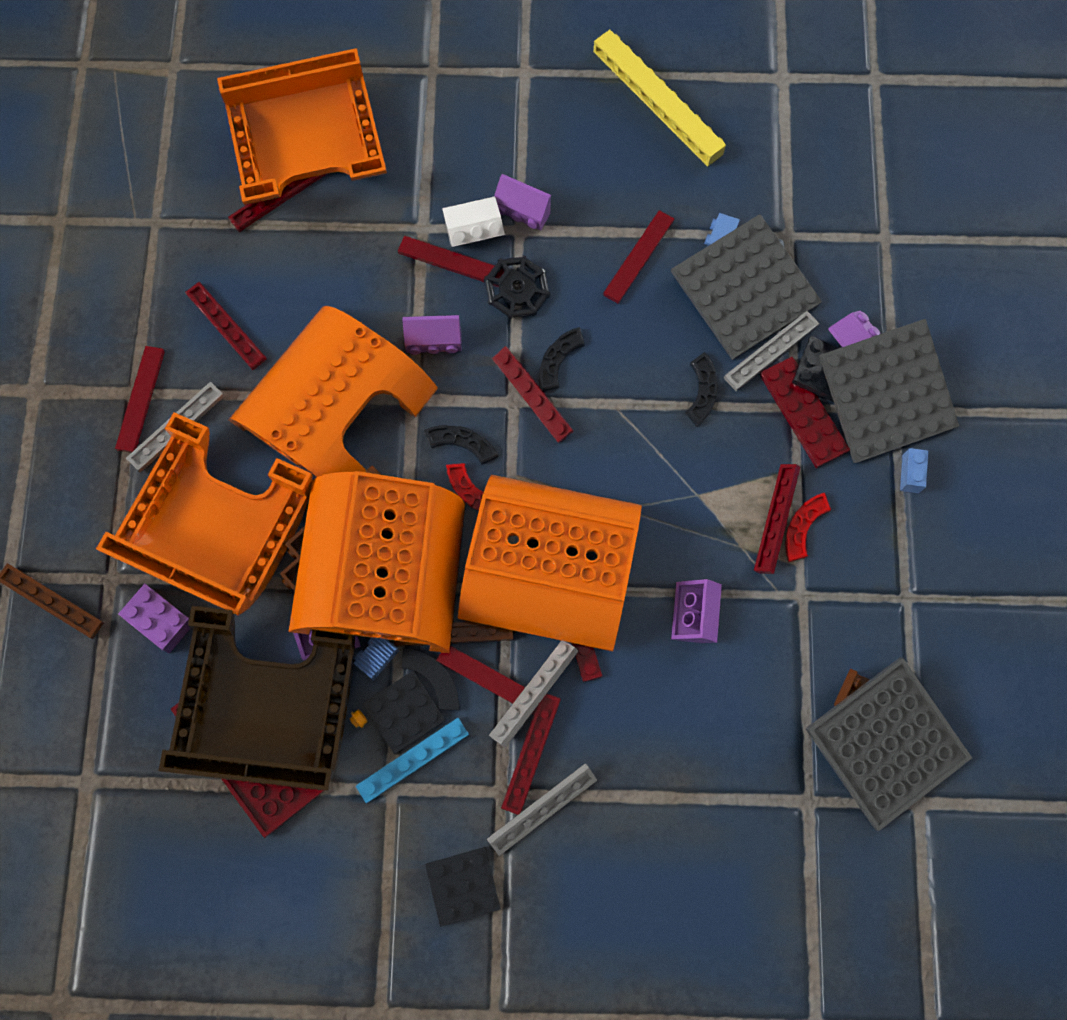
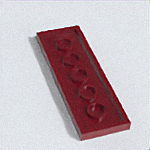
(804, 414)

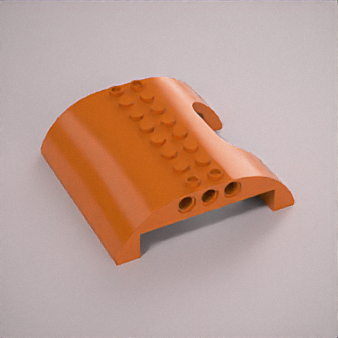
(301, 123)
(324, 386)
(205, 531)

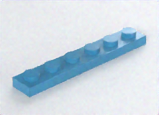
(412, 760)

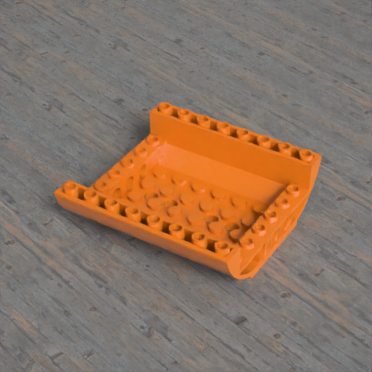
(347, 547)
(544, 587)

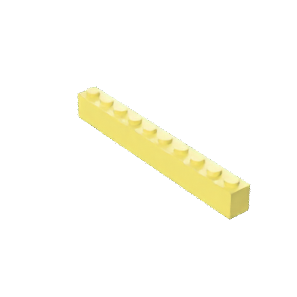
(659, 97)

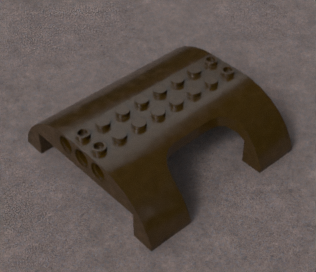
(256, 715)

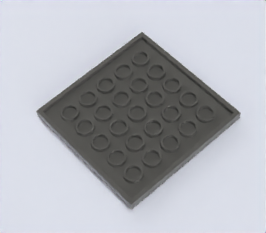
(746, 286)
(889, 390)
(888, 743)

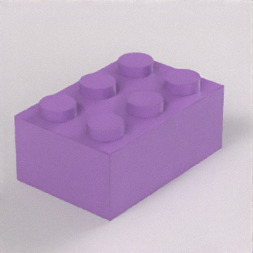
(156, 618)

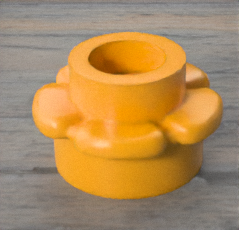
(358, 719)

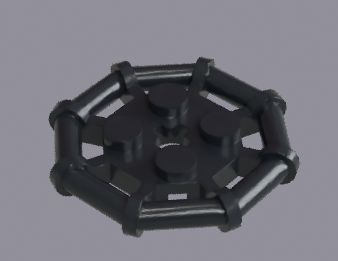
(513, 296)

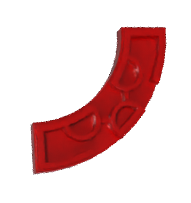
(464, 486)
(801, 521)

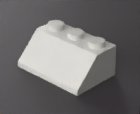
(473, 221)

